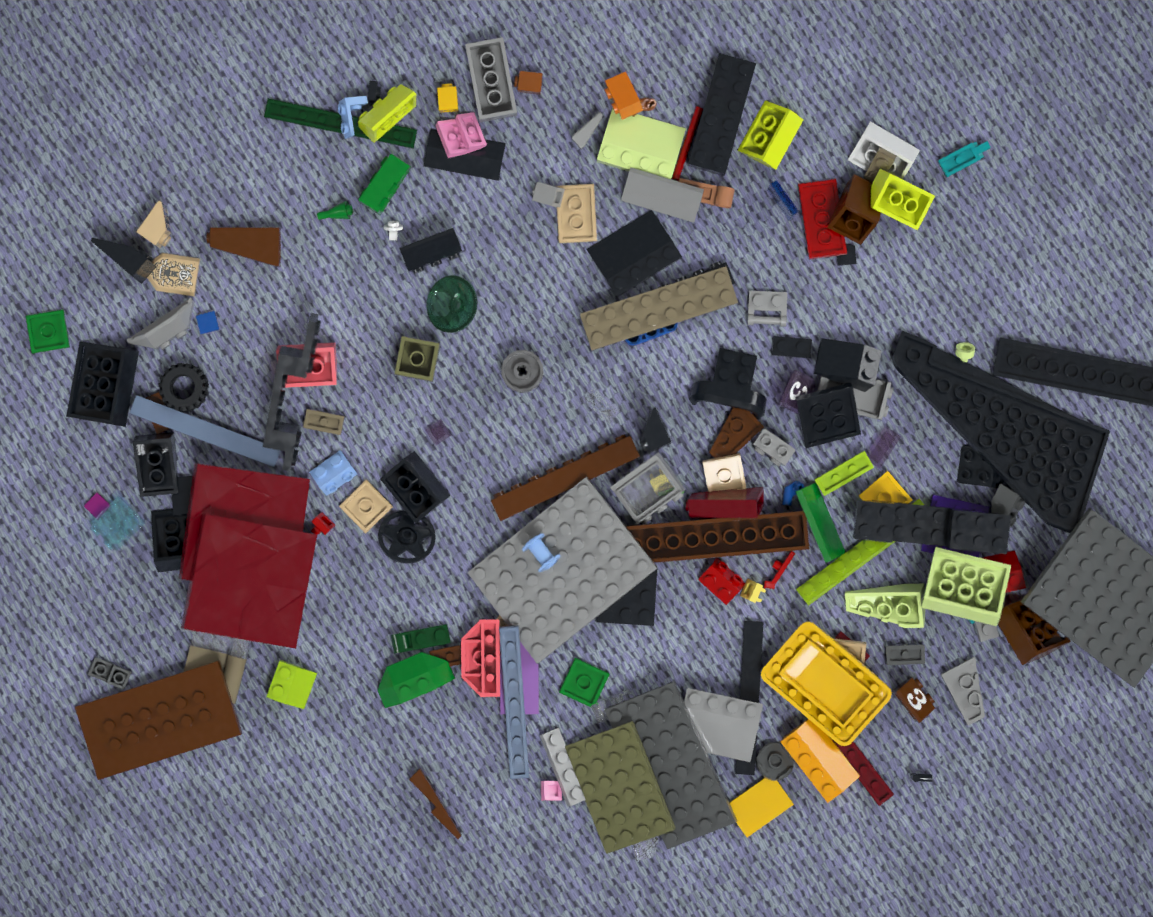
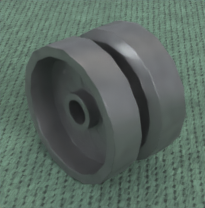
(528, 361)

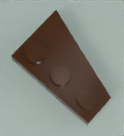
(735, 433)

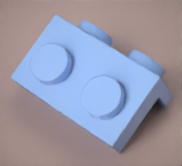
(333, 473)

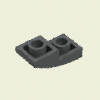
(109, 673)

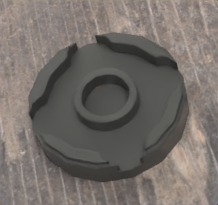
(774, 762)

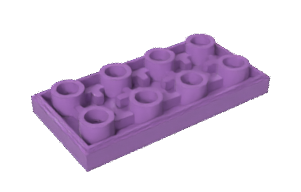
(530, 677)

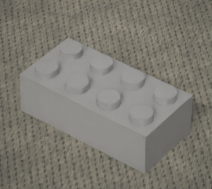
(491, 79)

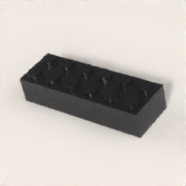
(721, 114)

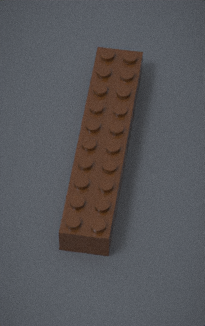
(723, 537)

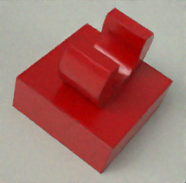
(322, 524)

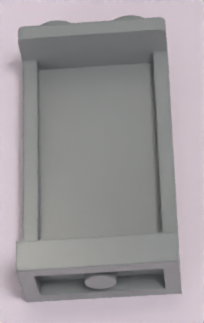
(868, 403)

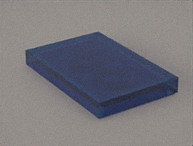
(782, 200)

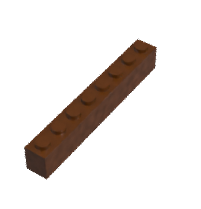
(565, 478)

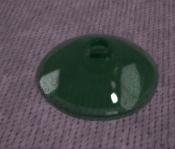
(443, 303)

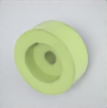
(965, 351)

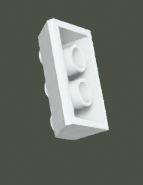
(877, 137)

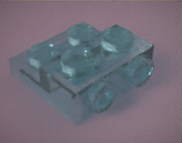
(116, 523)

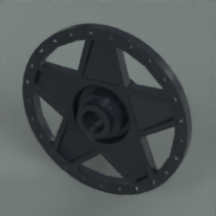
(406, 538)

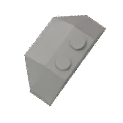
(165, 328)

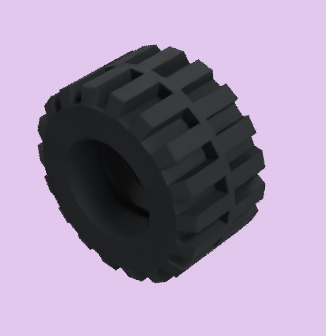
(200, 391)

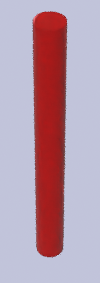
(687, 143)

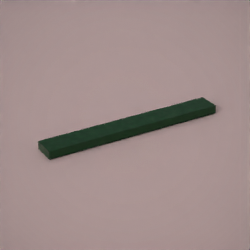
(332, 122)

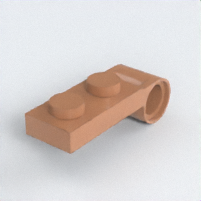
(713, 195)

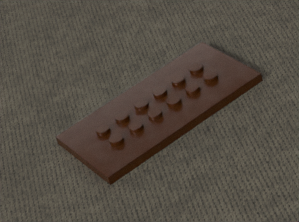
(158, 720)

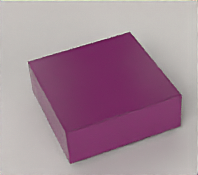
(96, 504)

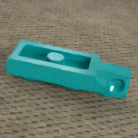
(963, 158)

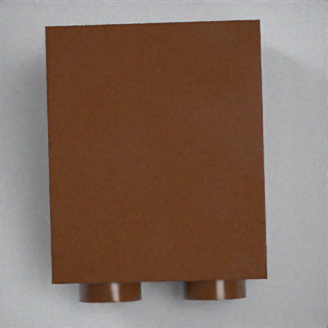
(853, 213)

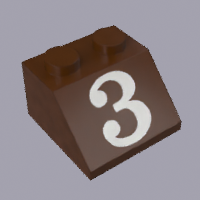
(914, 699)

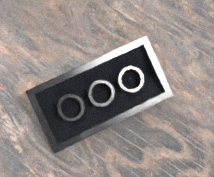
(479, 163)

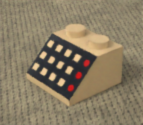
(156, 226)

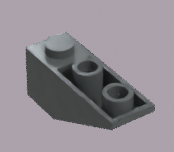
(1007, 502)

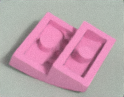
(461, 135)

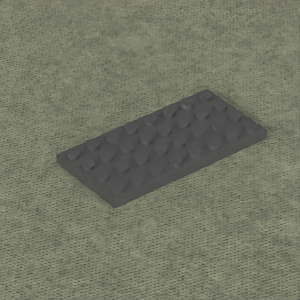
(678, 762)

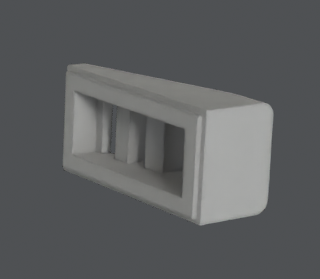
(582, 136)

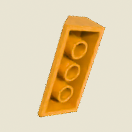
(820, 759)

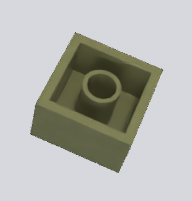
(417, 359)

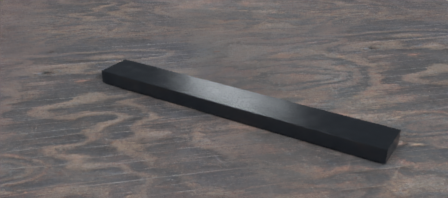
(750, 679)

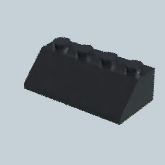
(654, 433)

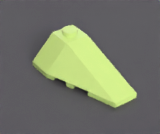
(892, 604)

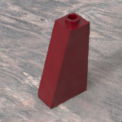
(726, 503)

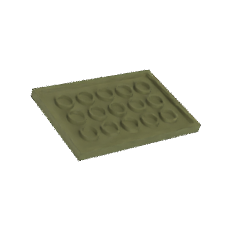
(620, 787)

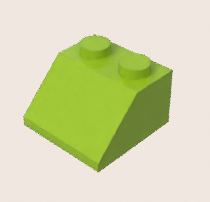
(291, 684)

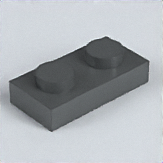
(905, 654)

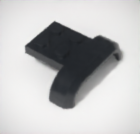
(731, 384)

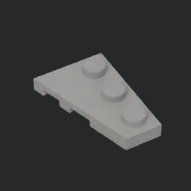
(965, 690)

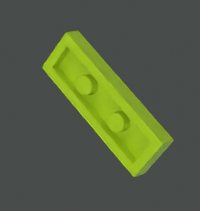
(844, 473)

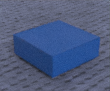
(207, 322)

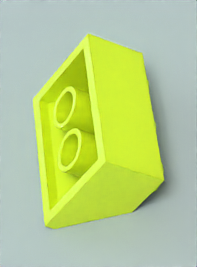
(387, 112)
(770, 134)
(899, 199)

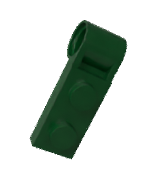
(420, 638)

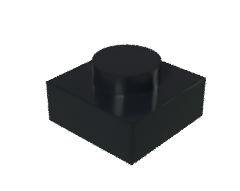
(374, 91)
(849, 258)

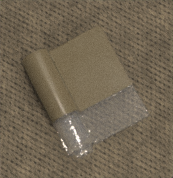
(230, 652)

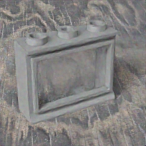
(648, 489)

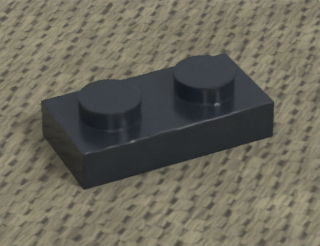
(791, 347)

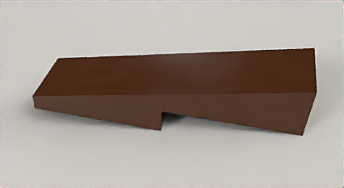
(440, 812)

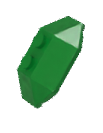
(413, 678)

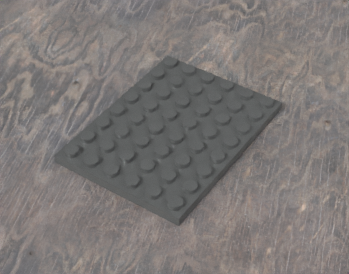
(1100, 596)

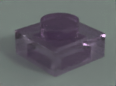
(438, 432)

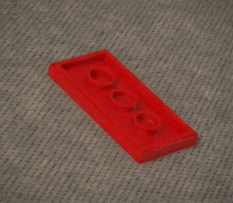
(817, 207)

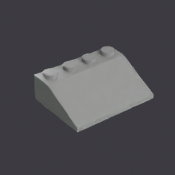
(724, 723)

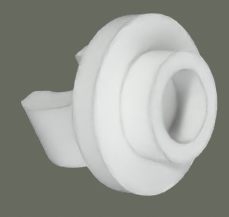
(393, 227)

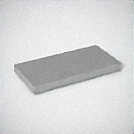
(662, 194)

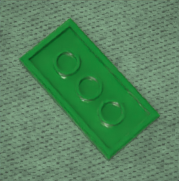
(820, 522)

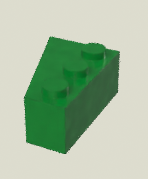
(384, 184)

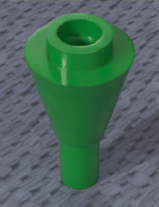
(340, 211)

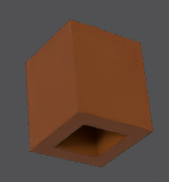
(529, 82)

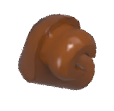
(648, 104)

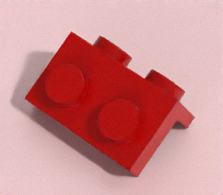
(722, 581)

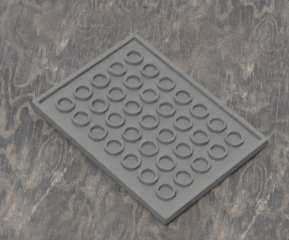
(594, 571)

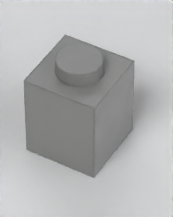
(548, 194)

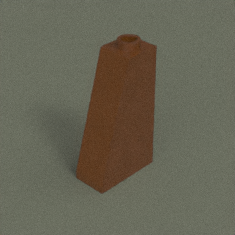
(250, 243)

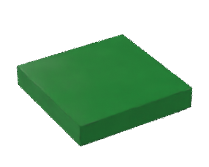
(47, 331)
(584, 682)

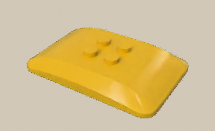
(826, 683)

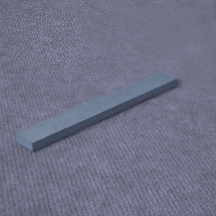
(204, 431)
(514, 702)

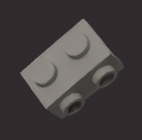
(774, 447)

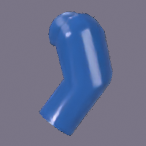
(790, 491)

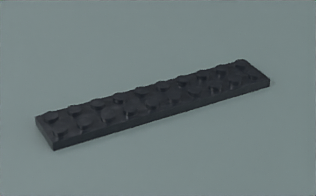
(1074, 371)

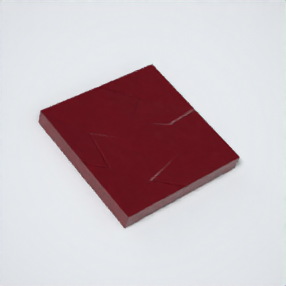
(244, 497)
(249, 581)

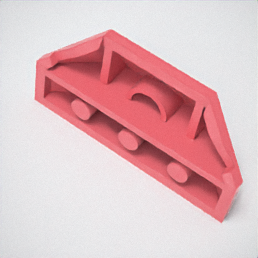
(482, 658)

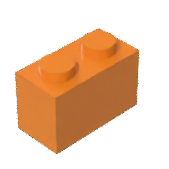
(623, 95)

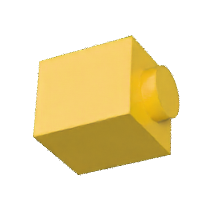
(447, 98)

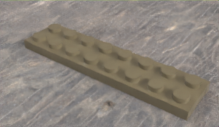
(658, 308)

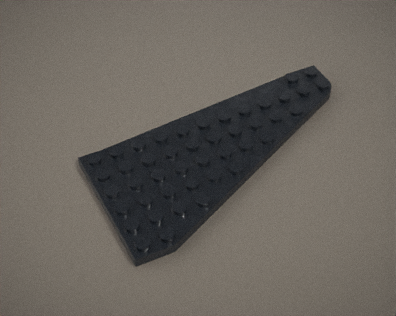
(1026, 441)

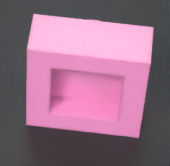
(550, 791)

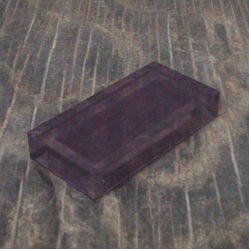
(882, 447)

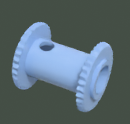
(541, 552)

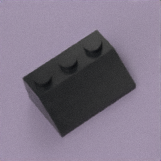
(431, 251)
(415, 487)

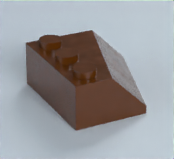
(1029, 633)

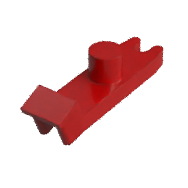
(780, 569)

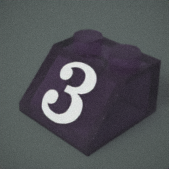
(797, 385)

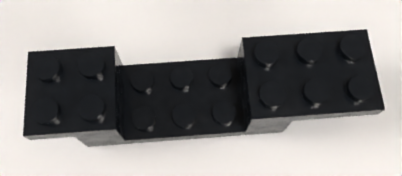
(295, 363)
(931, 526)

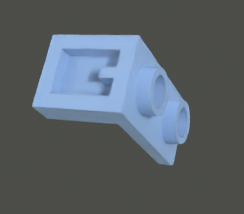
(344, 109)

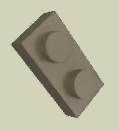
(882, 160)
(323, 422)

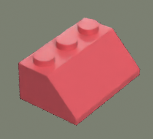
(324, 368)

